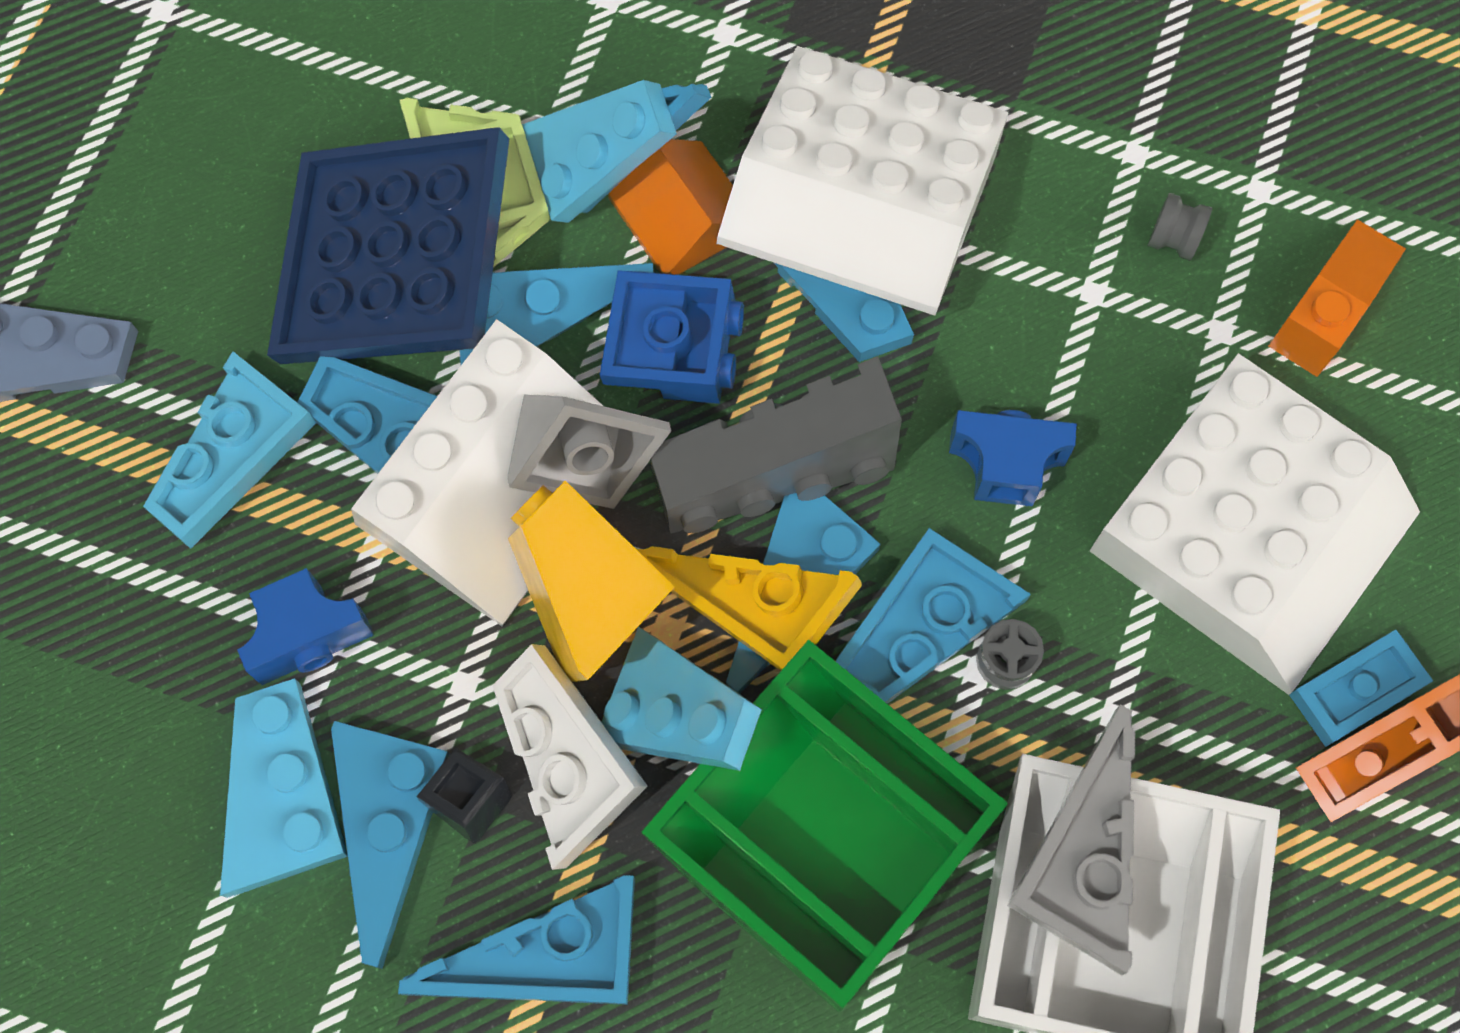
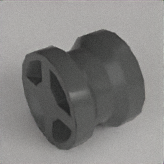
(1180, 226)
(1012, 641)

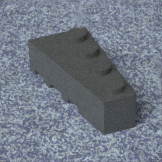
(780, 450)

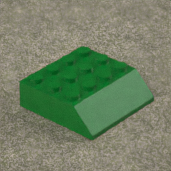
(827, 826)

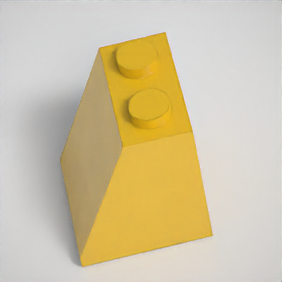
(582, 578)

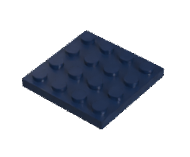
(390, 248)

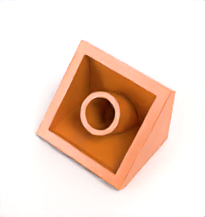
(675, 205)

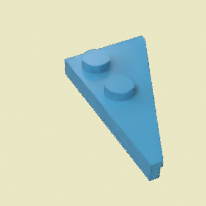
(562, 956)

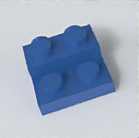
(672, 335)

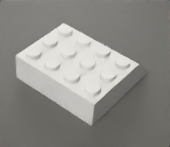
(862, 179)
(1261, 523)
(1193, 920)

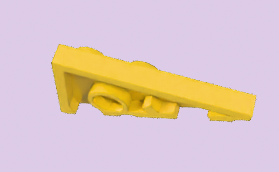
(756, 603)

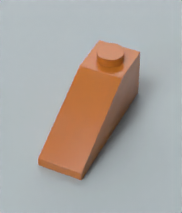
(1337, 298)
(1386, 752)

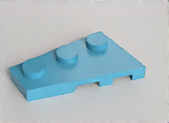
(596, 145)
(232, 448)
(677, 709)
(277, 793)

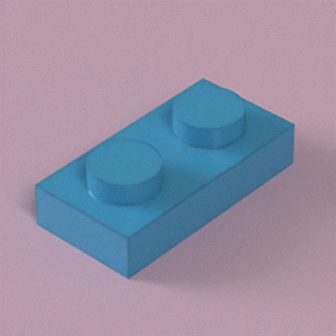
(1360, 687)

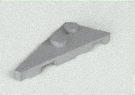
(1082, 869)

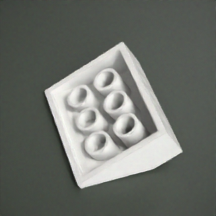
(447, 487)

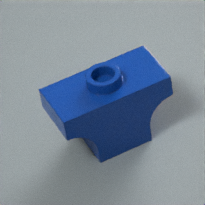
(1010, 452)
(299, 628)

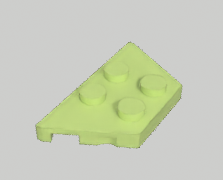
(522, 199)

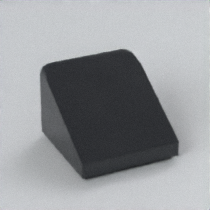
(466, 795)

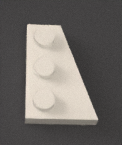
(570, 757)

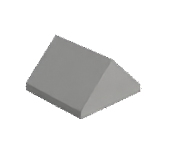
(582, 444)

